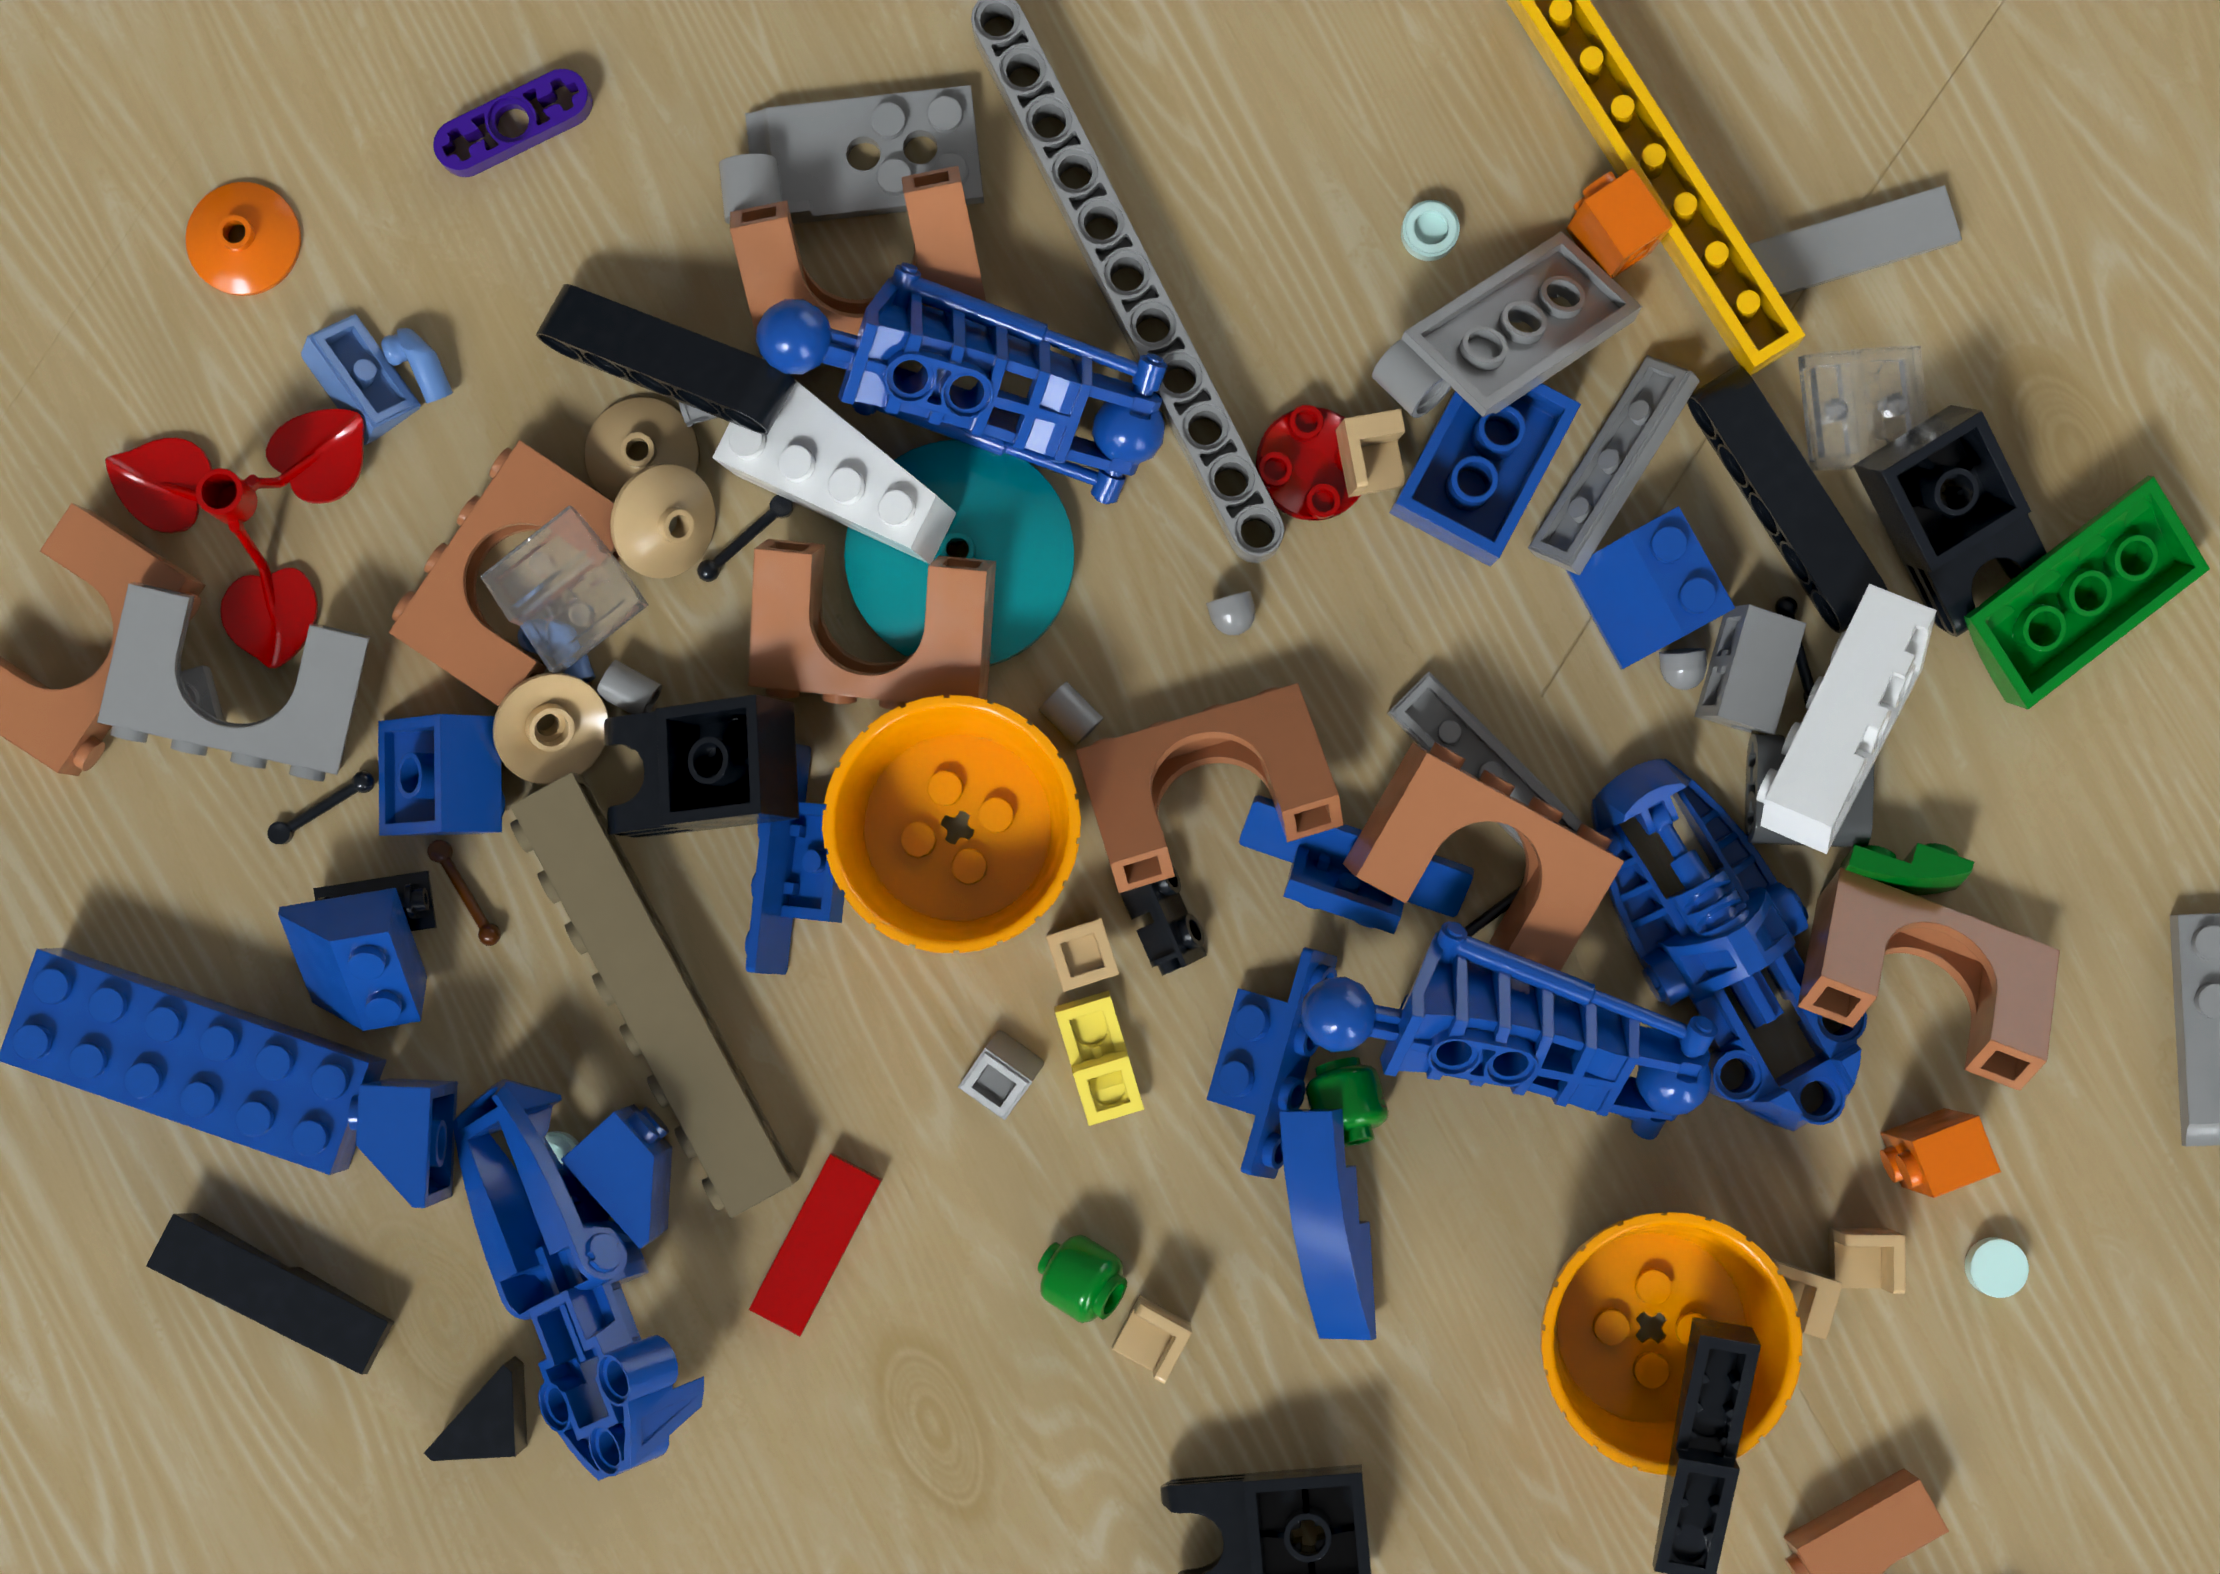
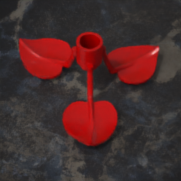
(172, 476)

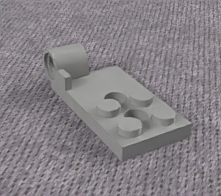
(805, 149)
(1487, 358)
(2197, 1024)

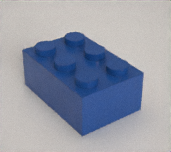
(1483, 470)

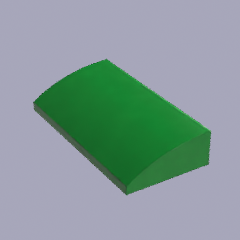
(2084, 594)

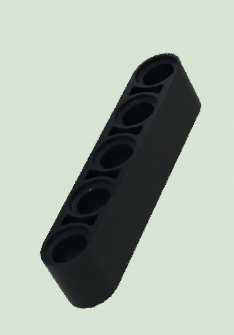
(666, 359)
(1785, 495)

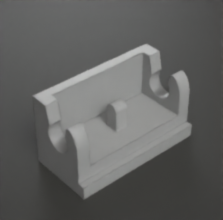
(1750, 669)

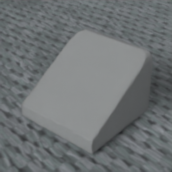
(1001, 1074)

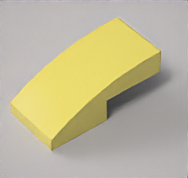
(1098, 1058)

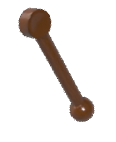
(441, 852)

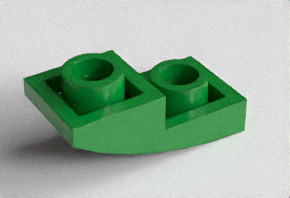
(1924, 871)

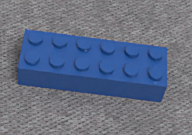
(188, 1059)

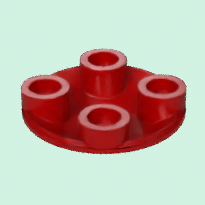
(1304, 465)

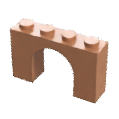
(942, 250)
(444, 613)
(798, 654)
(62, 724)
(1260, 733)
(1434, 798)
(2000, 972)
(1867, 1530)

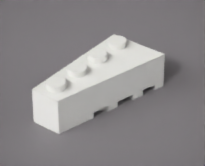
(839, 474)
(1847, 719)

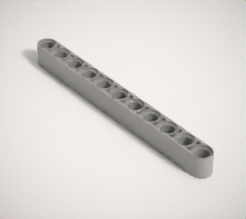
(1122, 250)

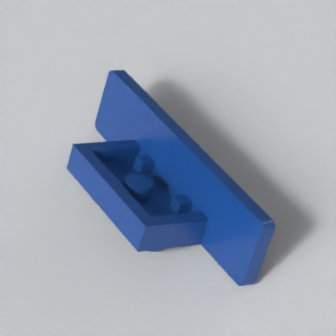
(790, 880)
(1324, 883)
(1267, 1061)

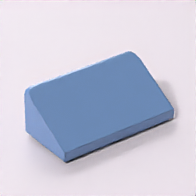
(359, 376)

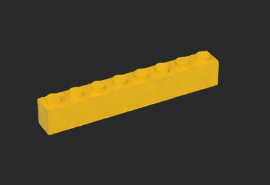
(1639, 137)

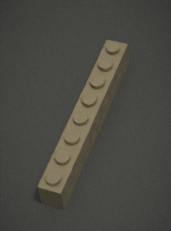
(653, 993)

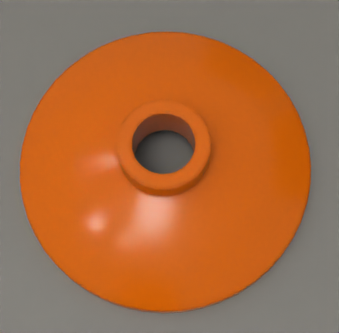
(263, 254)

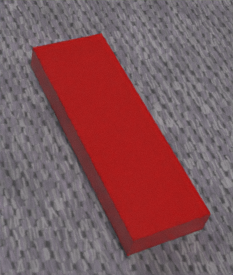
(815, 1244)

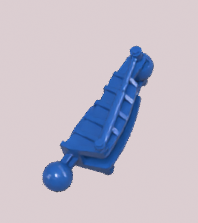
(982, 343)
(1523, 1028)

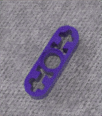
(544, 90)

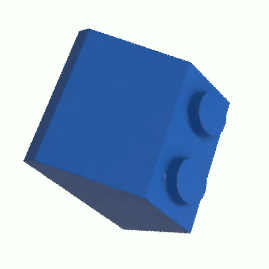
(1651, 588)
(439, 776)
(358, 958)
(408, 1135)
(628, 1171)

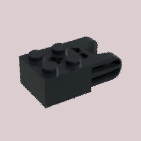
(1950, 509)
(708, 766)
(1263, 1509)

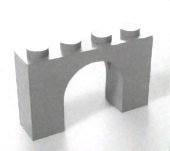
(149, 695)

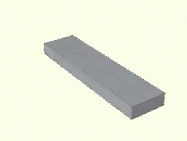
(1858, 241)
(1613, 464)
(1435, 715)

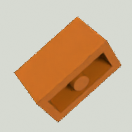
(1618, 222)
(1938, 1152)

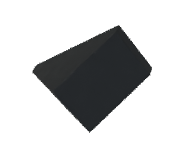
(490, 1423)

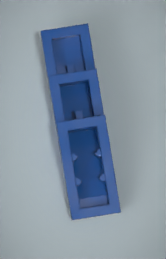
(1326, 1224)

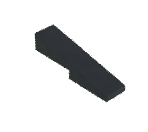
(269, 1291)
(1705, 1447)

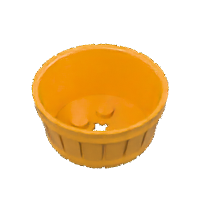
(933, 764)
(1672, 1264)

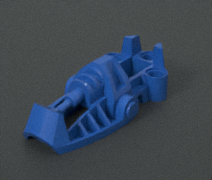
(1719, 937)
(565, 1271)

